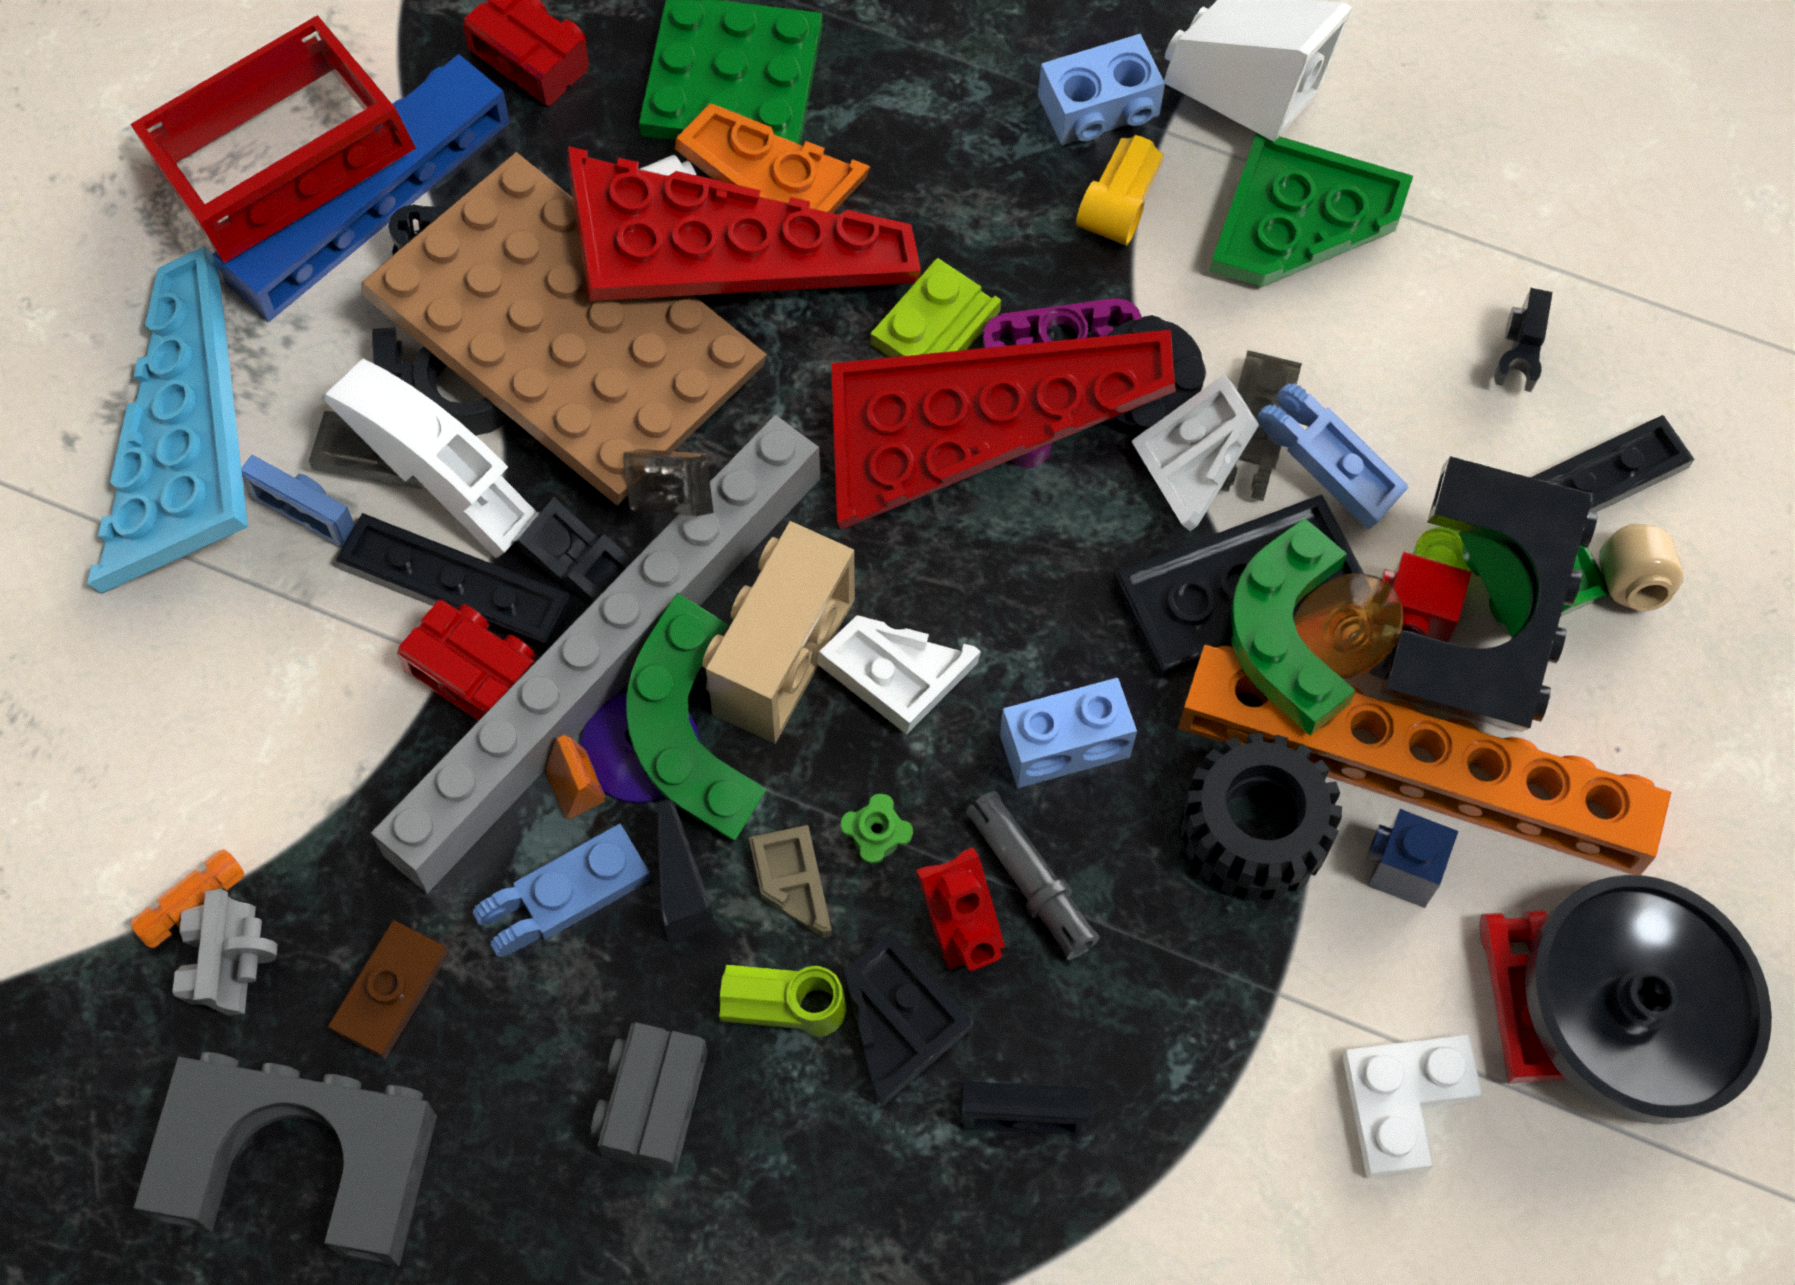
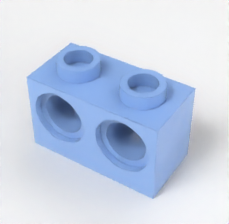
(1100, 82)
(1067, 732)

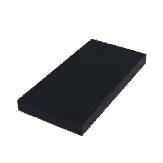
(1188, 592)

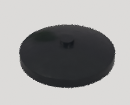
(1648, 999)

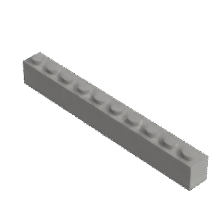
(594, 657)

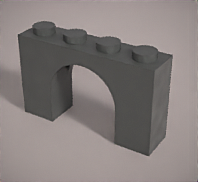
(219, 1106)

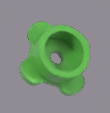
(872, 845)

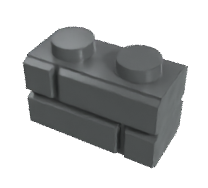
(651, 1097)

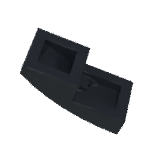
(571, 551)

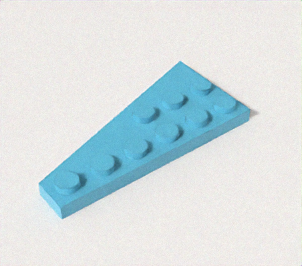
(180, 439)

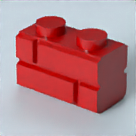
(528, 46)
(463, 659)

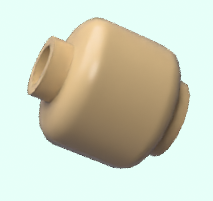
(1641, 567)

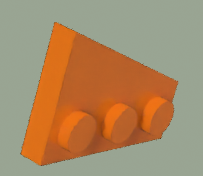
(751, 156)

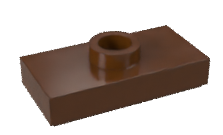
(388, 989)

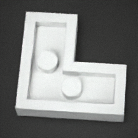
(1391, 1088)

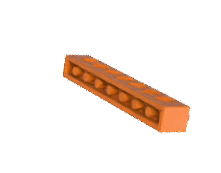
(1446, 786)

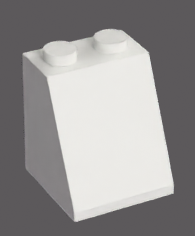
(1257, 58)

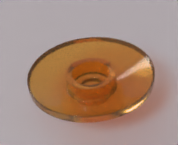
(1346, 607)

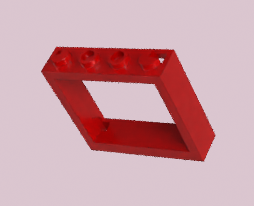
(297, 180)

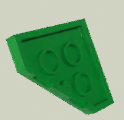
(1302, 209)

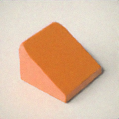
(573, 778)

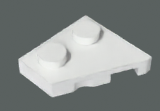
(1197, 448)
(895, 668)

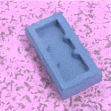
(298, 500)

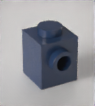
(1410, 857)

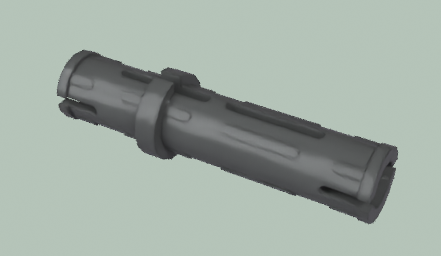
(1045, 894)

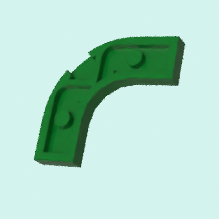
(1266, 631)
(661, 724)

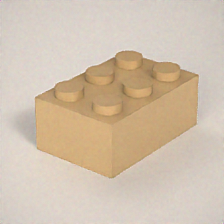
(779, 630)

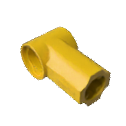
(1117, 201)

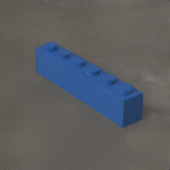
(447, 122)

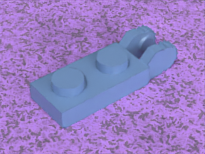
(1332, 454)
(566, 890)

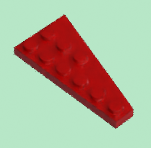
(948, 415)

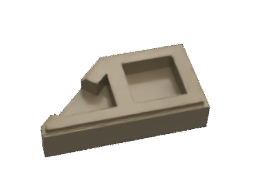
(790, 877)

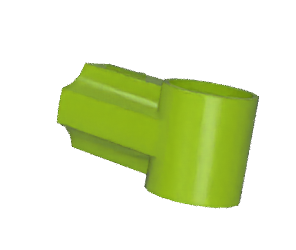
(775, 998)

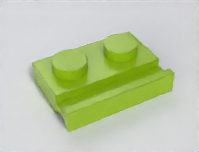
(936, 315)

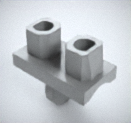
(227, 953)

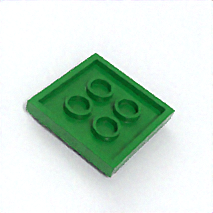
(735, 57)

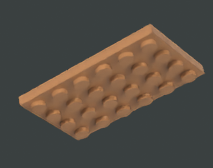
(509, 310)

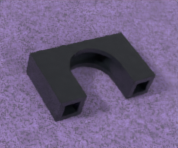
(1544, 531)

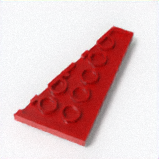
(708, 236)

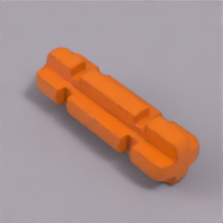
(154, 924)

